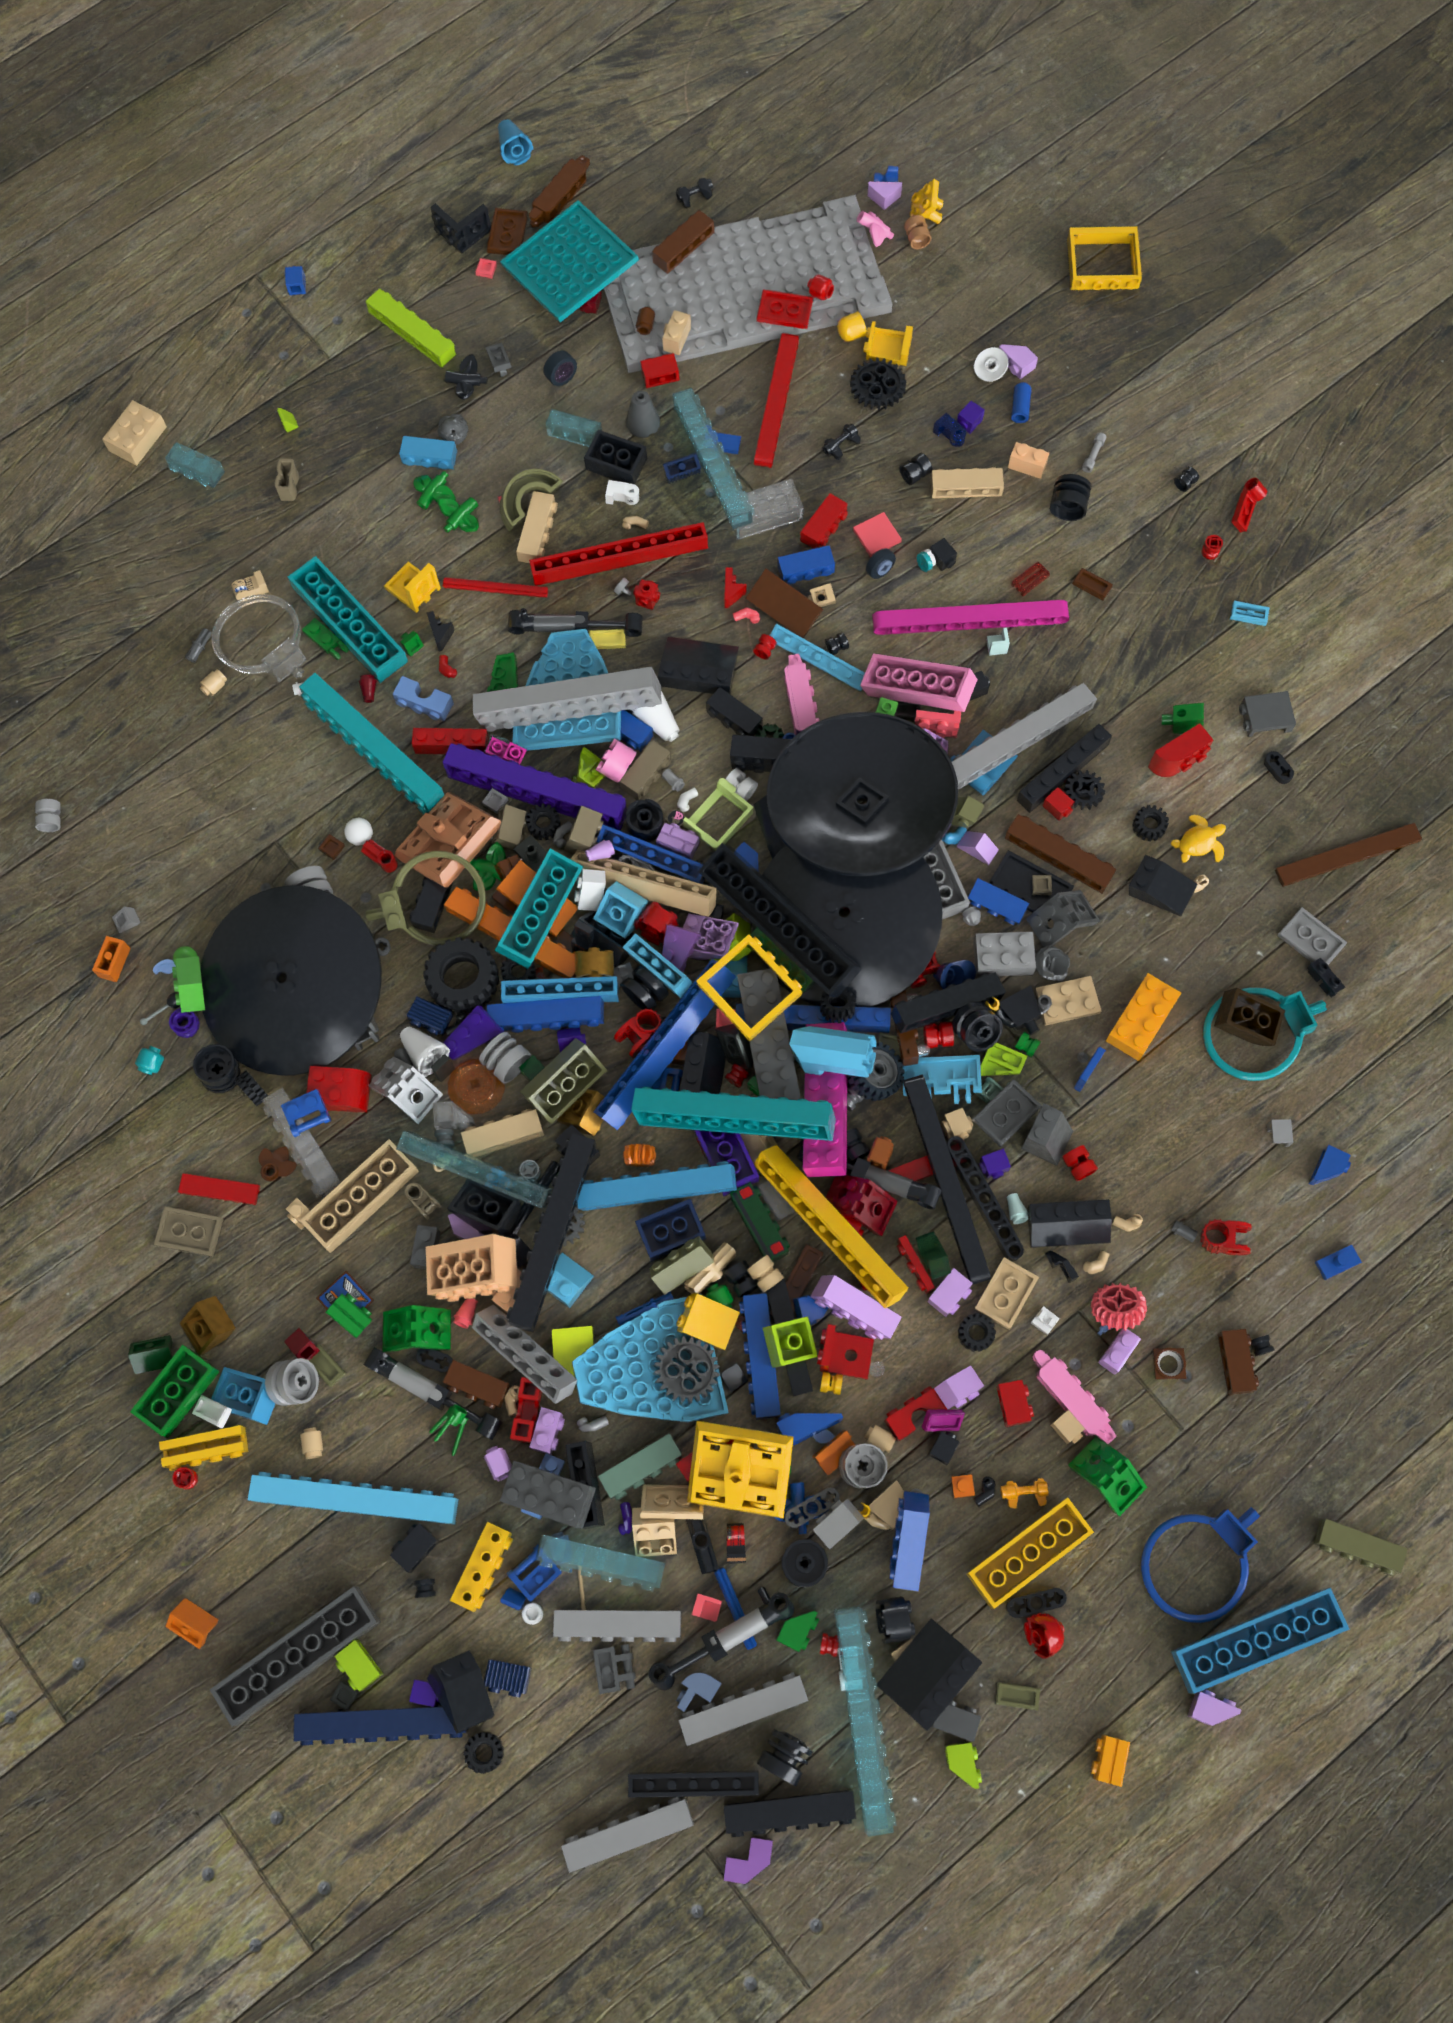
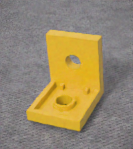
(419, 585)

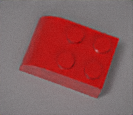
(1181, 752)
(341, 1087)

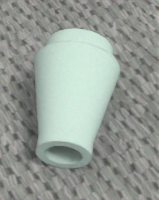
(1017, 1210)

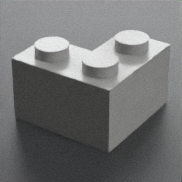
(837, 1522)

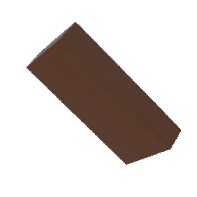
(1092, 584)

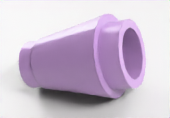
(600, 851)

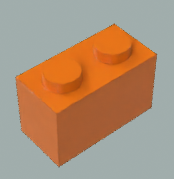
(111, 959)

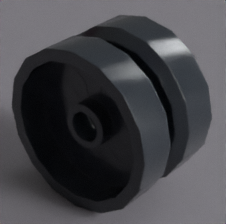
(644, 988)
(977, 1026)
(804, 1550)

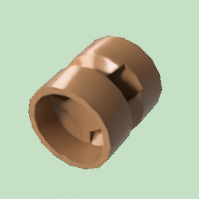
(917, 232)

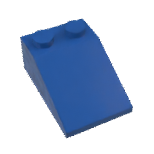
(805, 1424)

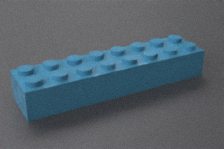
(1259, 1640)

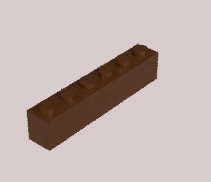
(1060, 853)

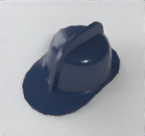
(955, 973)

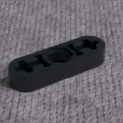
(1049, 1593)

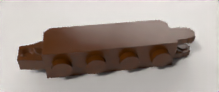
(559, 191)

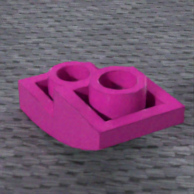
(505, 751)

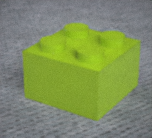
(790, 1342)

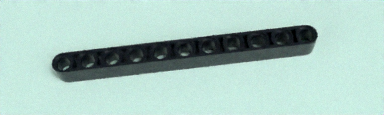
(946, 1179)

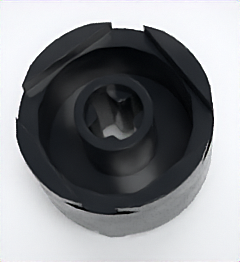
(652, 818)
(894, 1619)

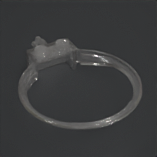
(280, 661)

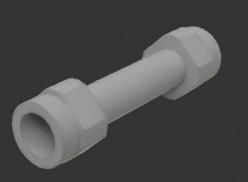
(1089, 462)

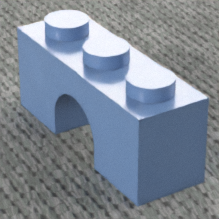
(435, 706)

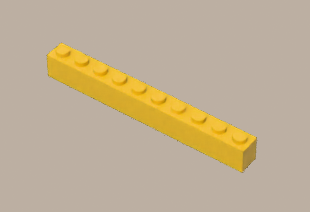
(831, 1226)

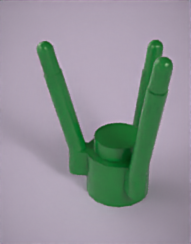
(454, 1416)

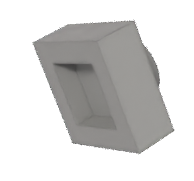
(494, 800)

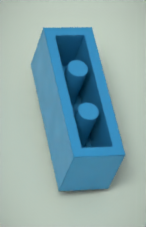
(428, 452)

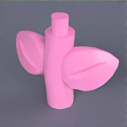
(877, 228)

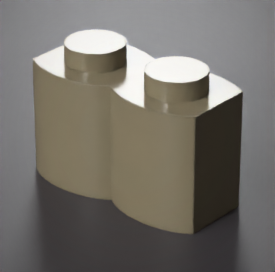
(286, 479)

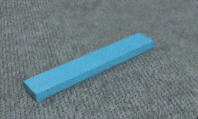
(818, 657)

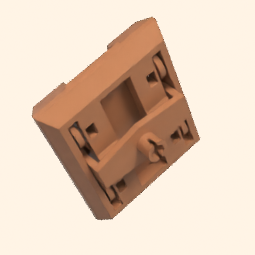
(452, 828)

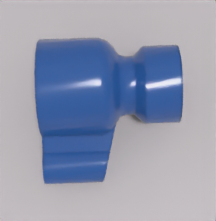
(890, 176)

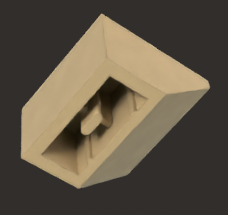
(653, 1536)

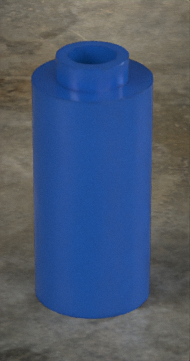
(1021, 403)

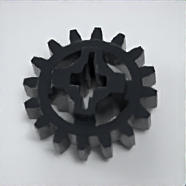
(1085, 782)

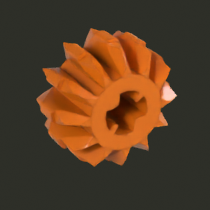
(639, 1155)

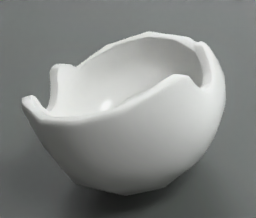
(358, 831)

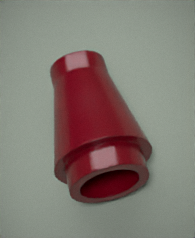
(367, 686)

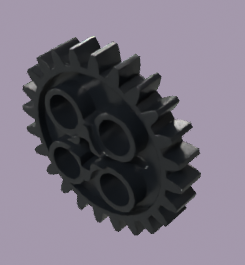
(877, 390)

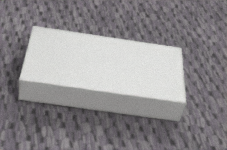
(212, 1411)

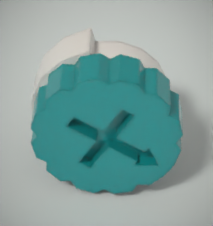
(926, 560)

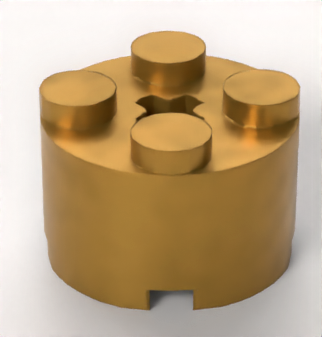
(594, 963)

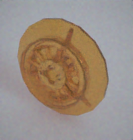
(478, 1099)

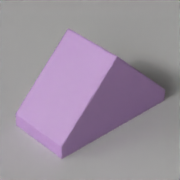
(884, 192)
(978, 846)

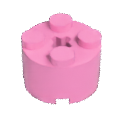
(616, 761)

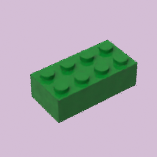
(174, 1391)

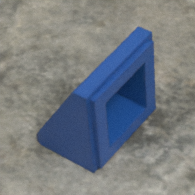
(513, 1599)

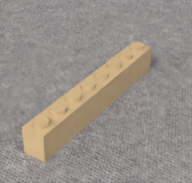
(654, 885)

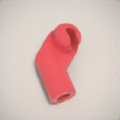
(748, 613)

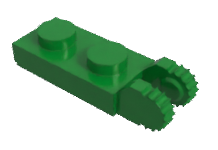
(324, 638)

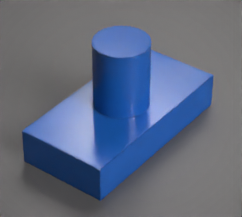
(1338, 1262)

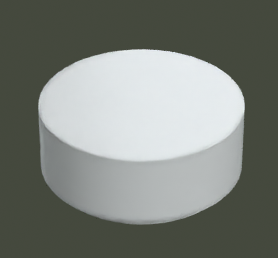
(532, 1613)

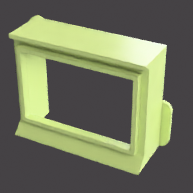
(728, 791)

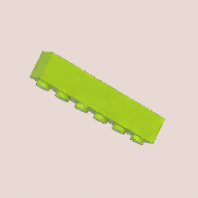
(410, 327)

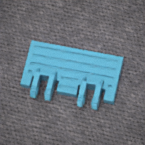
(948, 1072)

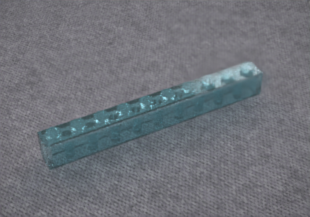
(713, 459)
(864, 1722)

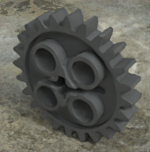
(674, 1384)

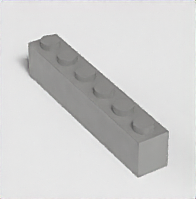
(612, 1624)
(742, 1710)
(628, 1834)

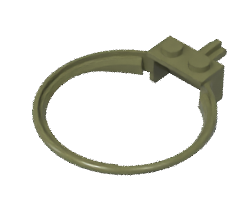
(393, 911)

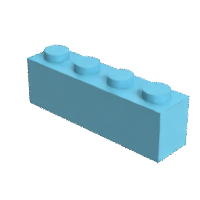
(658, 965)

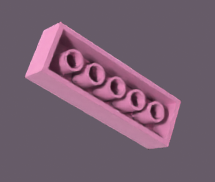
(919, 682)

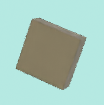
(1041, 885)

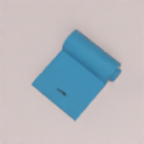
(987, 780)

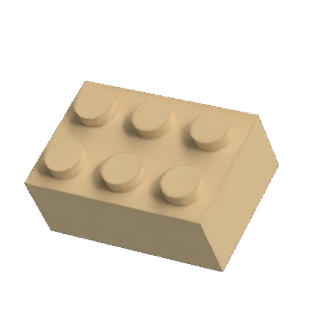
(134, 432)

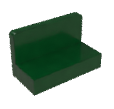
(150, 1354)

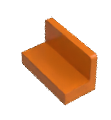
(829, 1455)
(191, 1622)

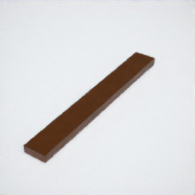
(1348, 854)

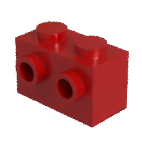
(659, 370)
(1014, 1403)

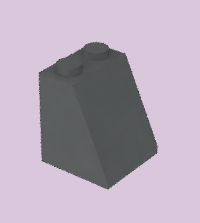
(1048, 1135)

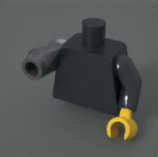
(1021, 1009)

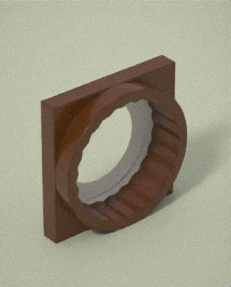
(1178, 1354)

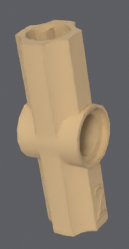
(713, 1272)

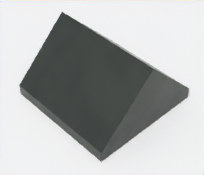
(735, 1046)

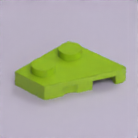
(586, 769)
(1002, 1061)

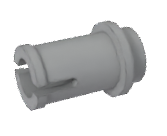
(676, 783)

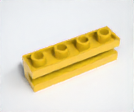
(204, 1447)

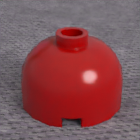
(1045, 1634)

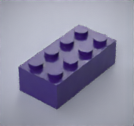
(731, 1149)

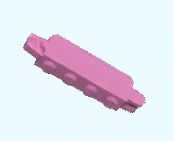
(800, 694)
(1072, 1397)

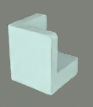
(998, 643)

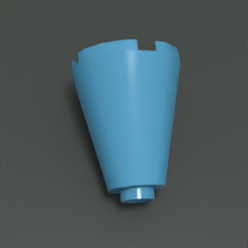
(514, 143)

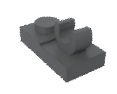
(498, 358)

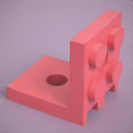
(939, 723)

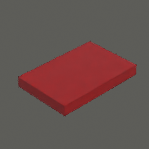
(785, 309)

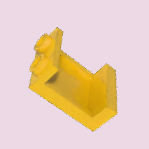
(888, 344)
(707, 1320)

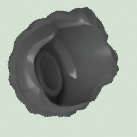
(453, 422)
(1052, 963)

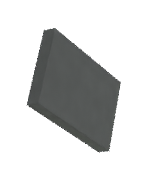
(1006, 1113)

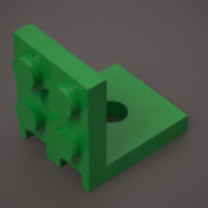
(410, 1328)
(1109, 1474)

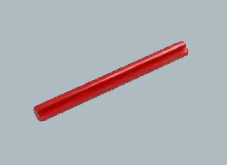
(495, 587)

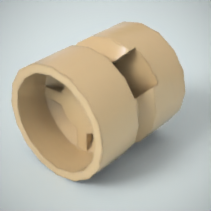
(765, 1273)

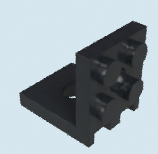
(466, 232)

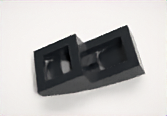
(583, 937)

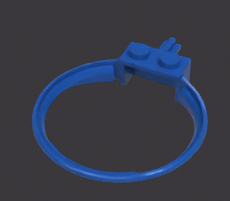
(1232, 1531)

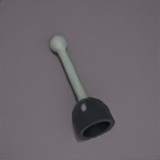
(171, 1002)

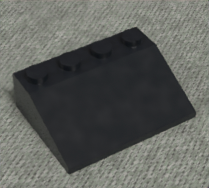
(697, 665)
(929, 1674)

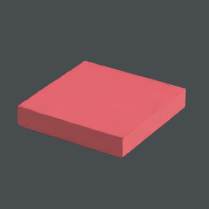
(877, 534)

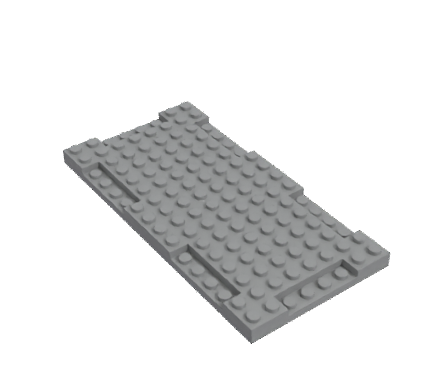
(727, 274)

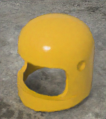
(851, 327)

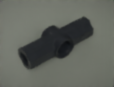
(704, 1554)

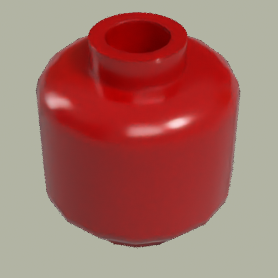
(820, 287)

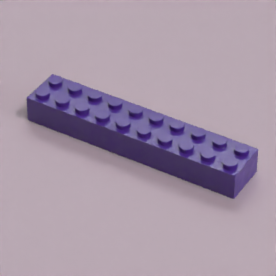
(532, 785)

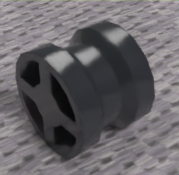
(1262, 1345)
(424, 1588)

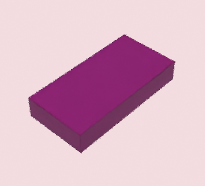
(943, 1420)

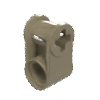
(424, 1202)

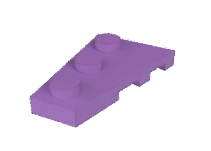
(679, 945)

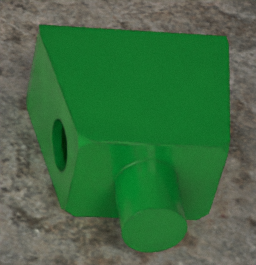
(1184, 717)

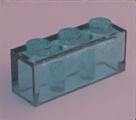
(572, 427)
(194, 465)

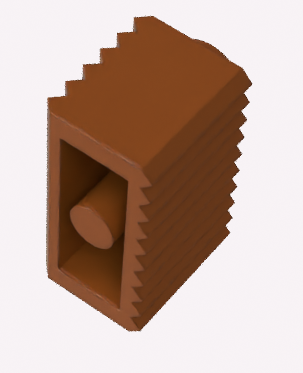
(881, 1152)

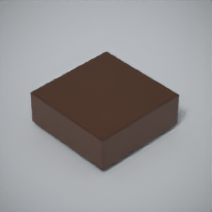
(331, 847)

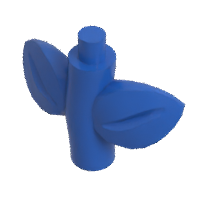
(797, 1496)

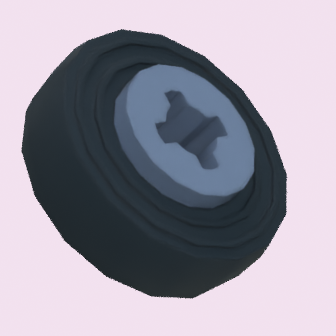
(880, 563)

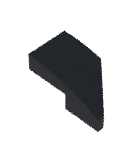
(1068, 1270)

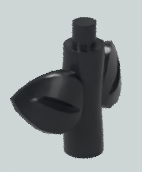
(466, 377)

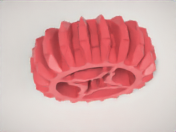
(1106, 1309)

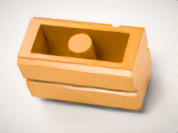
(1110, 1760)

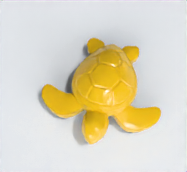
(1200, 840)

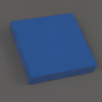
(1089, 1069)

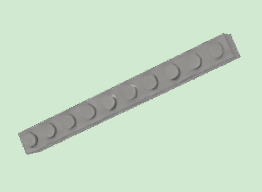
(1023, 734)

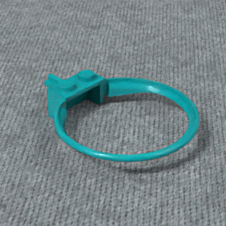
(1298, 1016)

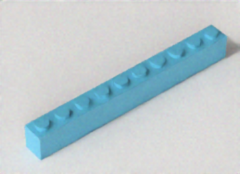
(353, 1499)

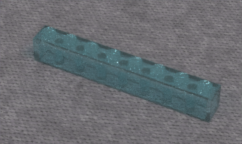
(474, 1169)

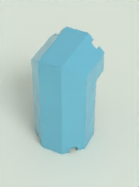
(833, 1051)

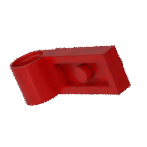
(1252, 492)

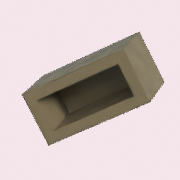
(511, 827)

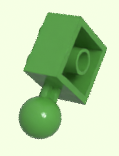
(188, 980)

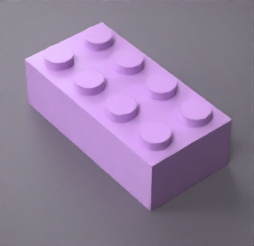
(856, 1307)

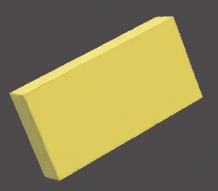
(608, 638)

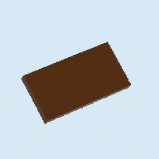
(784, 603)

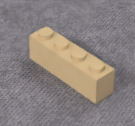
(967, 483)
(536, 527)
(502, 1133)

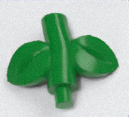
(432, 489)
(459, 514)
(486, 867)

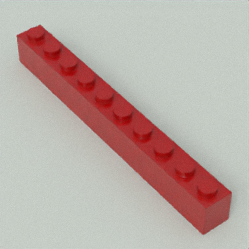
(619, 554)

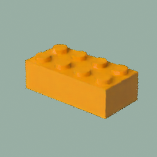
(1143, 1017)

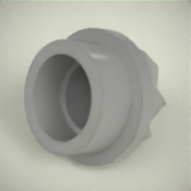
(971, 916)

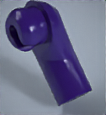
(626, 1526)

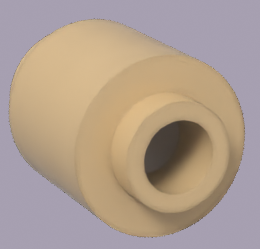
(212, 683)
(880, 1438)
(311, 1443)

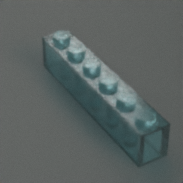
(599, 1561)

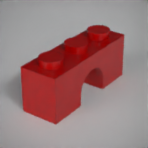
(527, 1412)
(900, 1421)

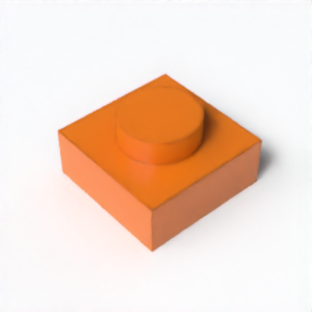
(962, 1486)

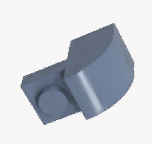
(698, 1683)

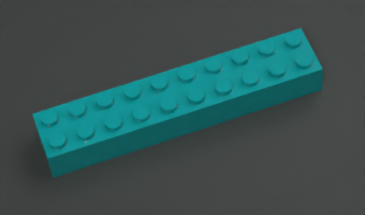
(371, 744)
(734, 1113)

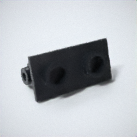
(1320, 971)

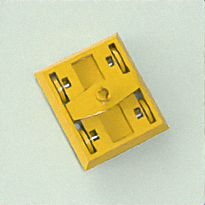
(738, 1472)

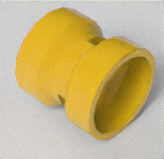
(835, 1385)

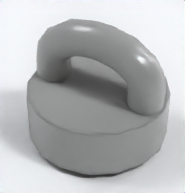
(622, 587)

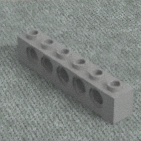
(524, 1354)

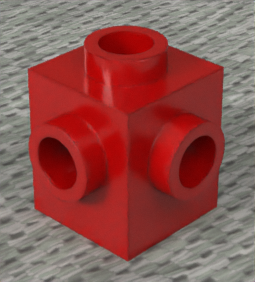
(646, 594)

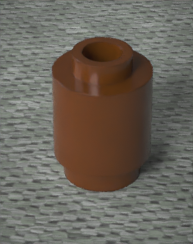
(645, 320)

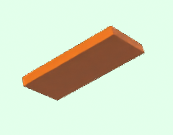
(516, 885)

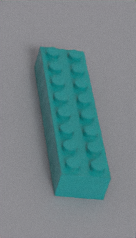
(348, 619)

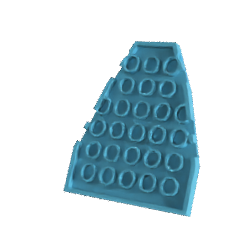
(564, 658)
(620, 1370)

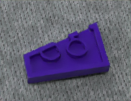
(474, 1031)

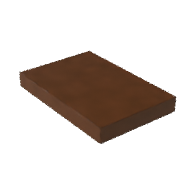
(507, 231)

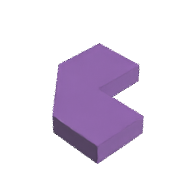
(744, 1870)

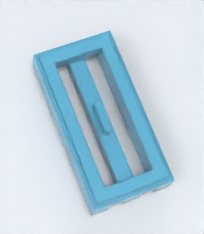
(1249, 616)

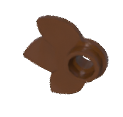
(278, 1161)

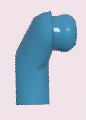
(954, 838)

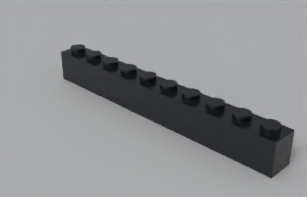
(552, 1232)

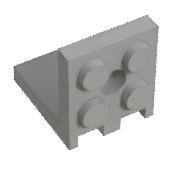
(400, 1082)

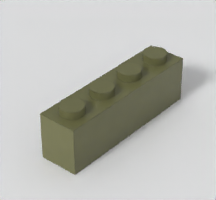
(1360, 1546)

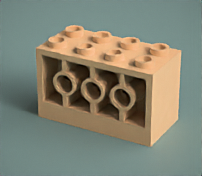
(471, 1267)

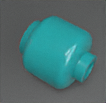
(149, 1060)

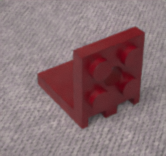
(861, 1200)

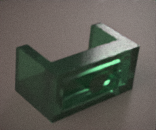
(933, 1255)

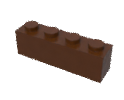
(683, 241)

